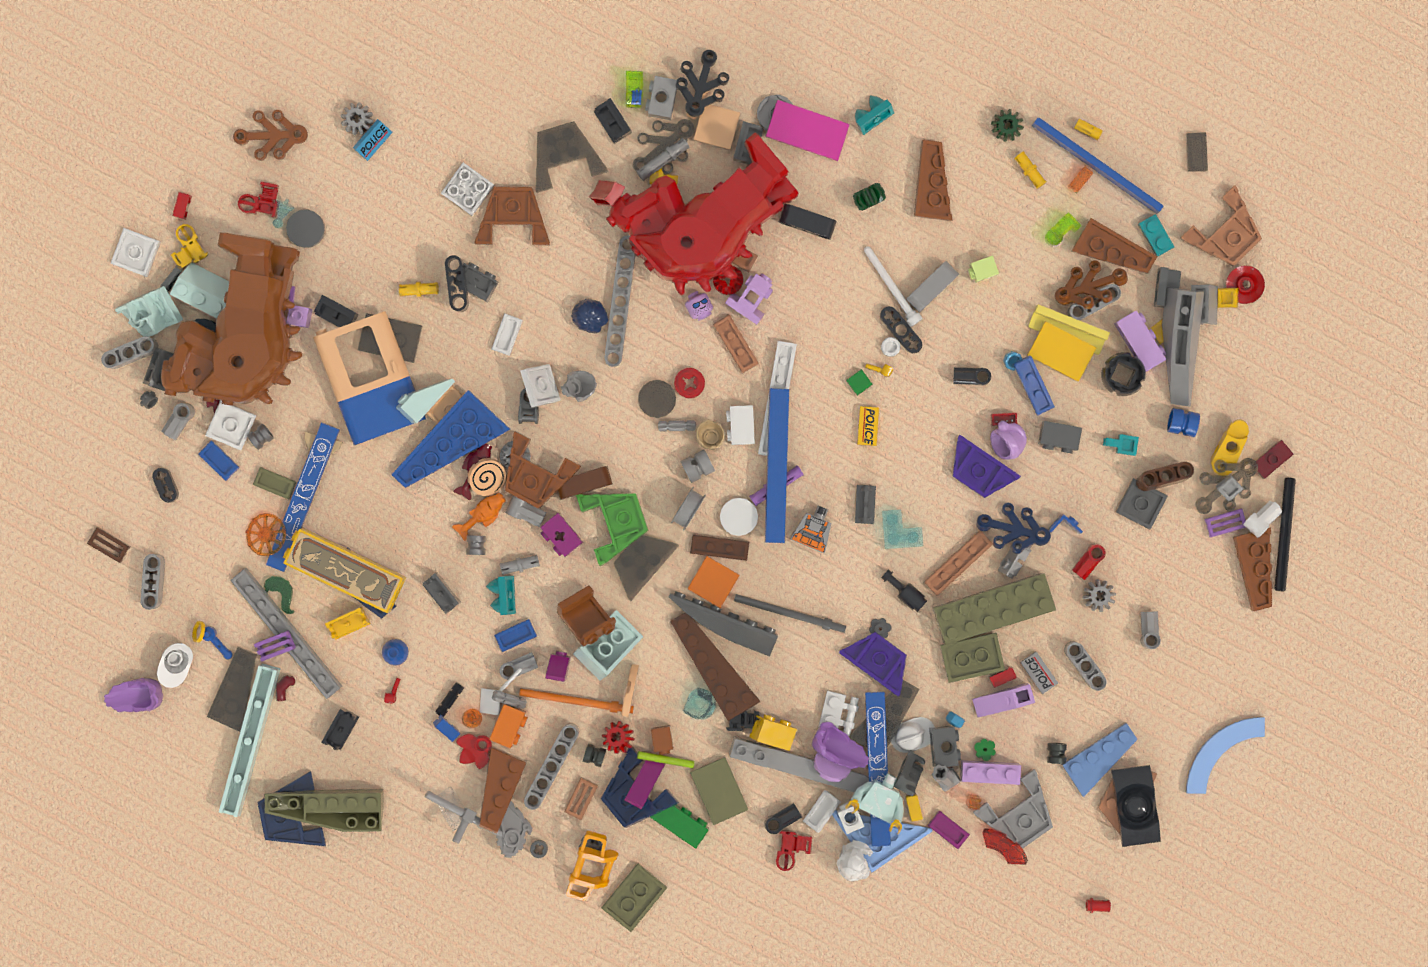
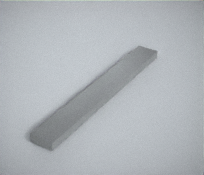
(279, 623)

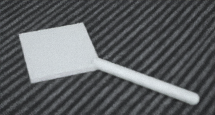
(487, 704)

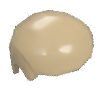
(710, 435)

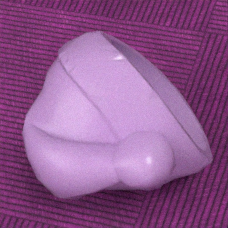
(1008, 440)

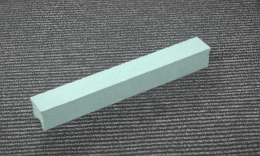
(249, 740)

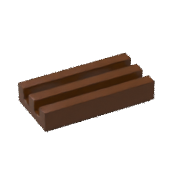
(122, 552)

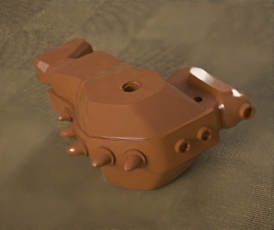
(250, 334)

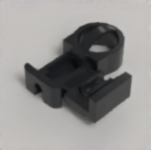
(743, 719)

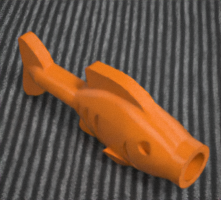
(485, 512)

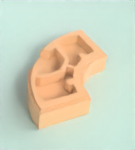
(630, 690)

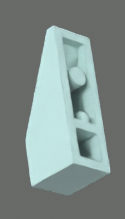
(419, 402)

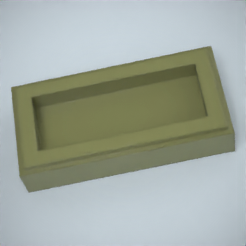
(274, 483)

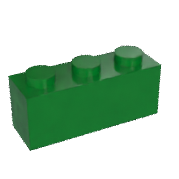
(683, 824)

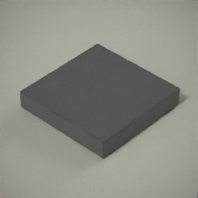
(1140, 505)

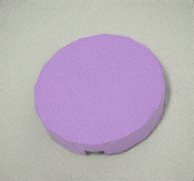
(830, 770)

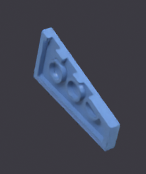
(1096, 760)

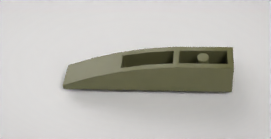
(334, 809)

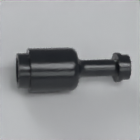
(907, 593)

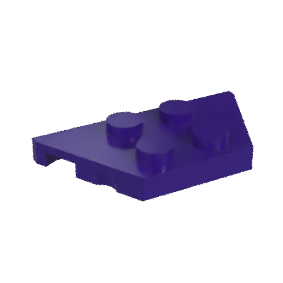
(979, 469)
(879, 660)

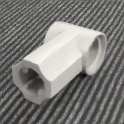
(1260, 521)

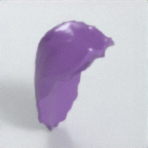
(135, 695)
(838, 747)

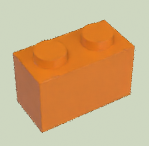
(508, 725)

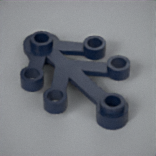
(1016, 530)

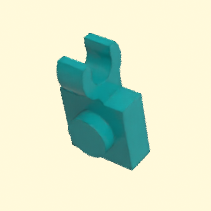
(1124, 445)

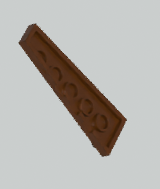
(721, 678)

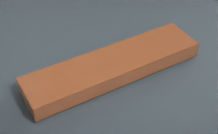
(958, 563)

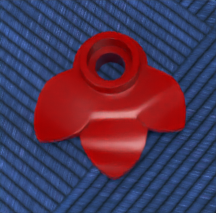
(472, 751)

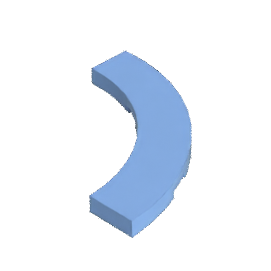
(1216, 746)

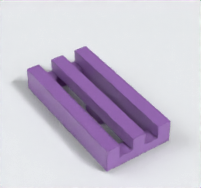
(1210, 527)
(261, 650)

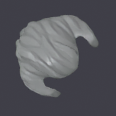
(579, 385)

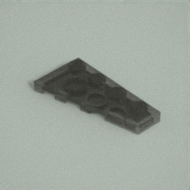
(232, 697)
(895, 710)

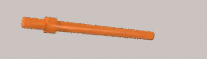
(613, 706)

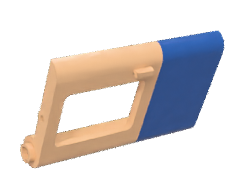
(369, 408)

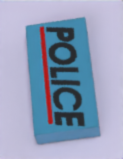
(372, 139)

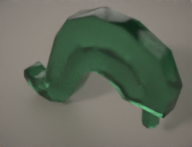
(283, 586)

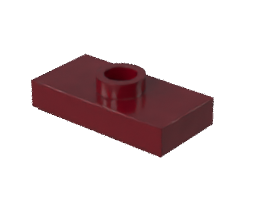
(1273, 459)

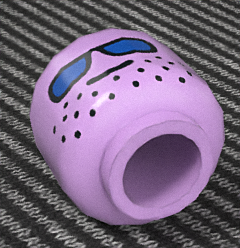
(699, 306)

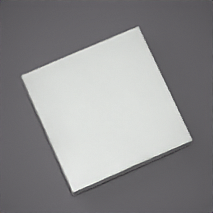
(135, 252)
(540, 385)
(230, 425)

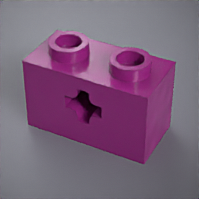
(559, 524)

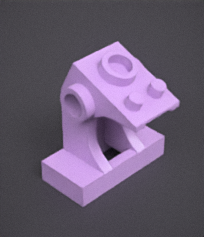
(760, 285)

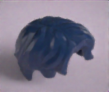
(589, 315)

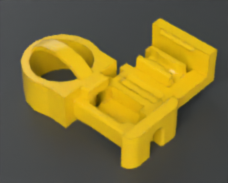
(192, 251)

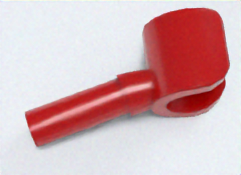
(391, 697)

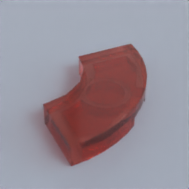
(1011, 851)

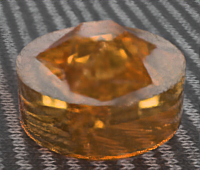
(471, 718)

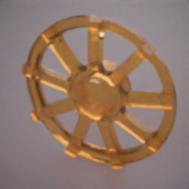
(265, 534)

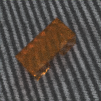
(1079, 181)
(972, 801)

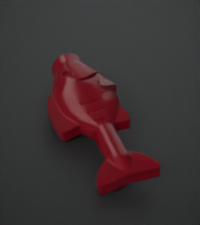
(480, 453)

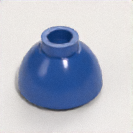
(395, 652)

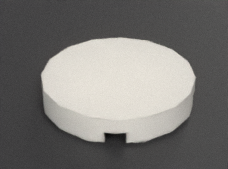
(738, 516)

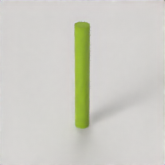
(665, 759)

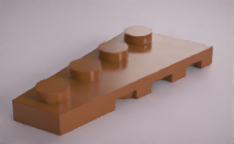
(931, 191)
(1108, 246)

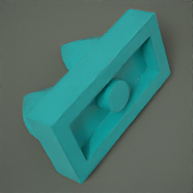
(879, 112)
(505, 588)

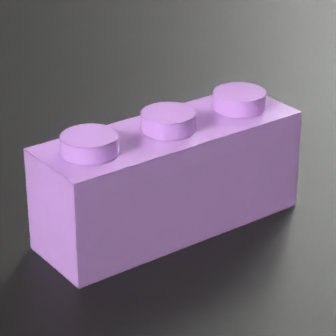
(1140, 340)
(990, 772)

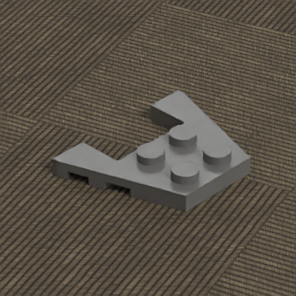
(1024, 821)

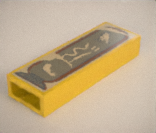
(344, 570)

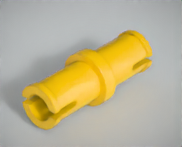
(1030, 170)
(418, 289)

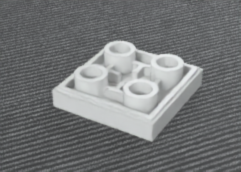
(467, 189)

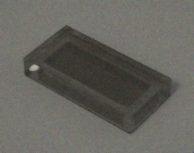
(1196, 152)

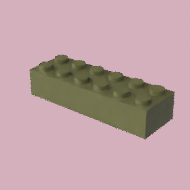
(994, 608)

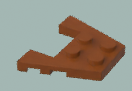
(512, 207)
(531, 481)

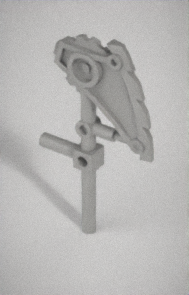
(509, 835)

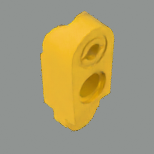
(1236, 432)

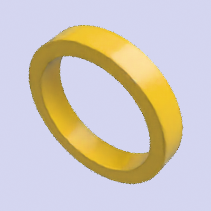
(202, 631)

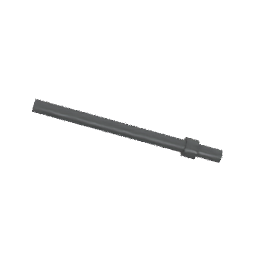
(826, 623)

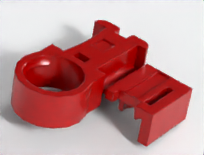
(265, 201)
(790, 844)

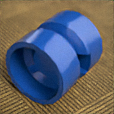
(1182, 422)

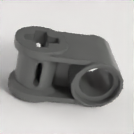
(525, 408)

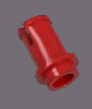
(1098, 905)

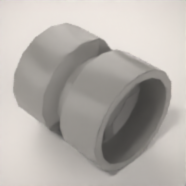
(697, 466)

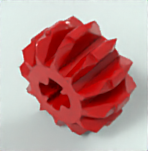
(624, 733)

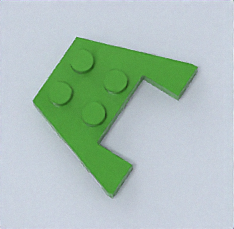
(622, 518)

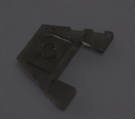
(562, 146)

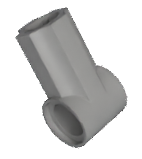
(177, 422)
(522, 510)
(1150, 626)
(524, 662)
(945, 777)

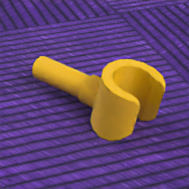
(885, 371)

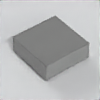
(1229, 487)

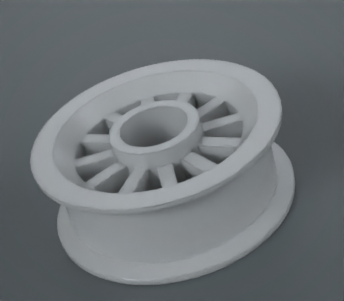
(688, 508)

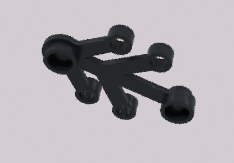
(701, 86)

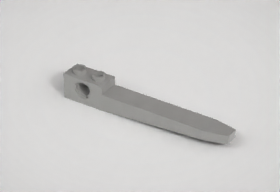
(789, 763)

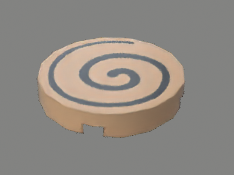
(486, 477)

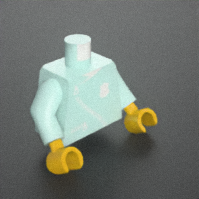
(880, 800)

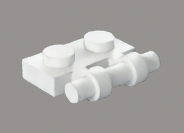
(833, 707)

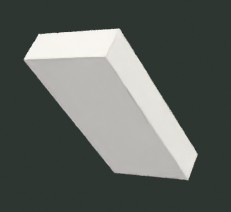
(507, 334)
(821, 811)

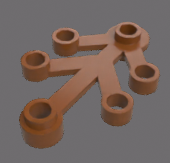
(273, 136)
(1089, 286)

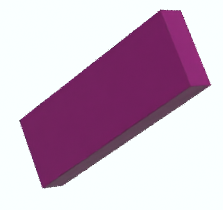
(644, 783)

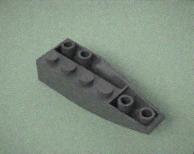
(728, 626)

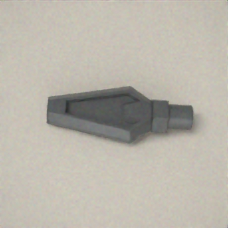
(172, 277)

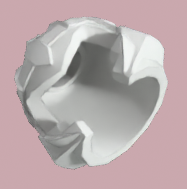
(852, 862)

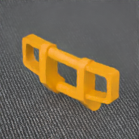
(603, 856)

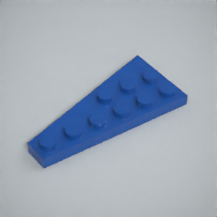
(457, 434)

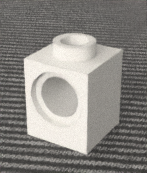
(851, 826)

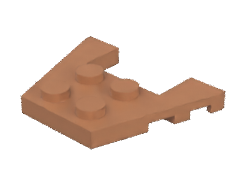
(1233, 237)

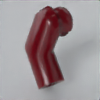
(282, 685)

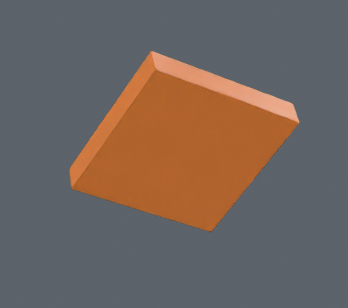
(713, 581)

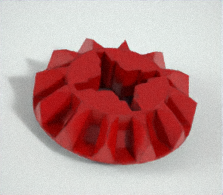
(734, 285)
(690, 392)

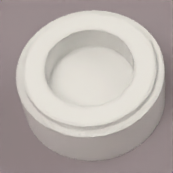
(890, 347)

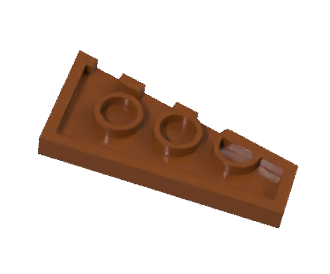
(1256, 567)
(500, 785)

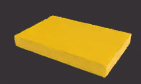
(1061, 351)

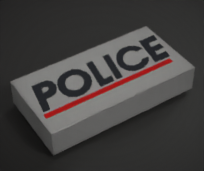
(1039, 672)

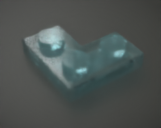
(895, 535)

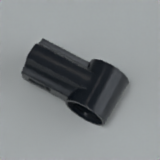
(968, 376)
(784, 817)

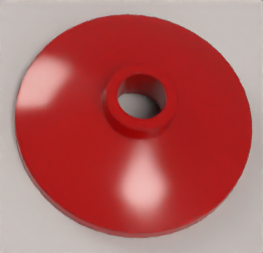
(1246, 273)

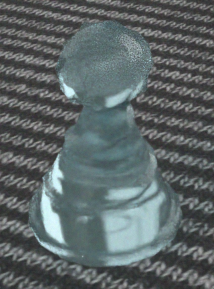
(283, 209)

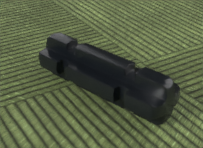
(449, 700)

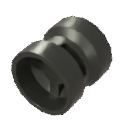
(1056, 753)
(594, 755)

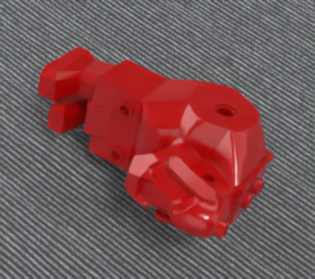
(712, 228)

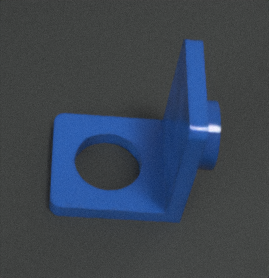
(1070, 521)

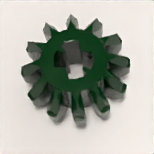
(1000, 125)
(869, 196)

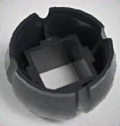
(1132, 363)

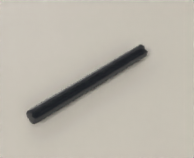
(1285, 534)

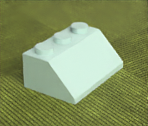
(201, 289)

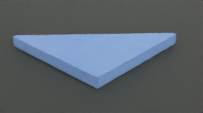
(882, 854)

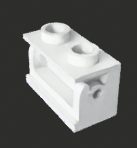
(741, 425)

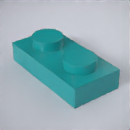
(1156, 235)

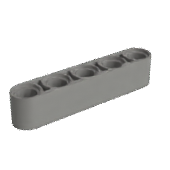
(549, 775)

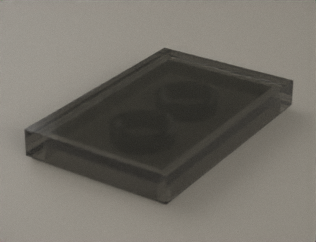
(405, 333)

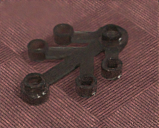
(665, 141)
(1216, 479)

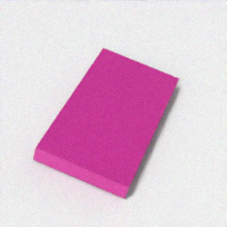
(807, 130)

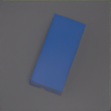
(445, 728)

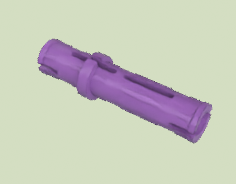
(760, 495)

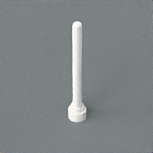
(912, 316)

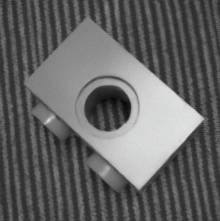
(661, 109)

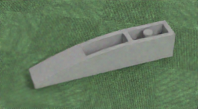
(1181, 337)

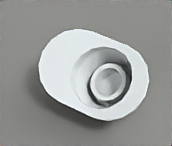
(174, 665)
(912, 735)

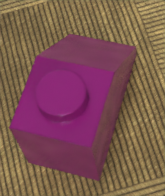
(558, 666)

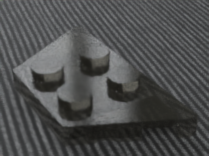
(641, 562)

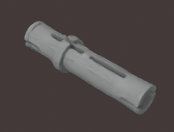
(666, 156)

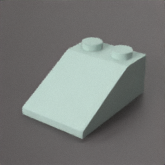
(609, 649)

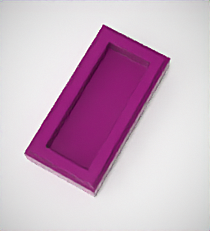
(948, 829)

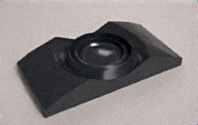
(1136, 805)

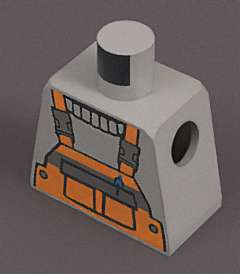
(813, 530)

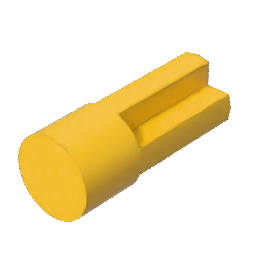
(1088, 129)

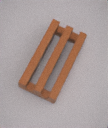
(588, 783)

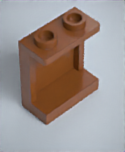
(585, 616)

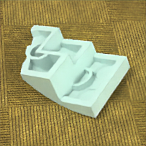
(151, 312)

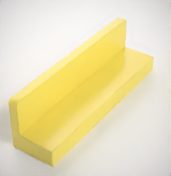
(1079, 329)

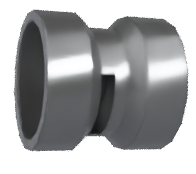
(260, 436)
(475, 545)

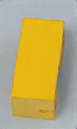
(914, 807)

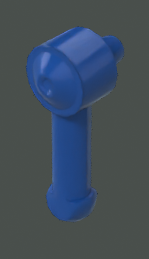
(210, 635)

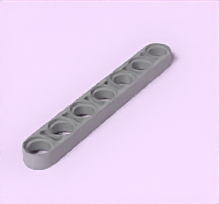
(616, 310)

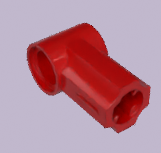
(1087, 562)

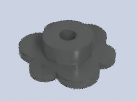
(886, 627)

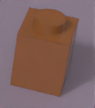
(662, 739)

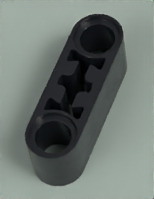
(807, 221)
(451, 279)

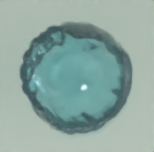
(700, 704)

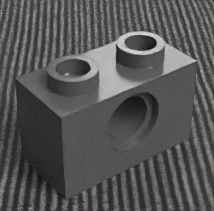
(937, 737)

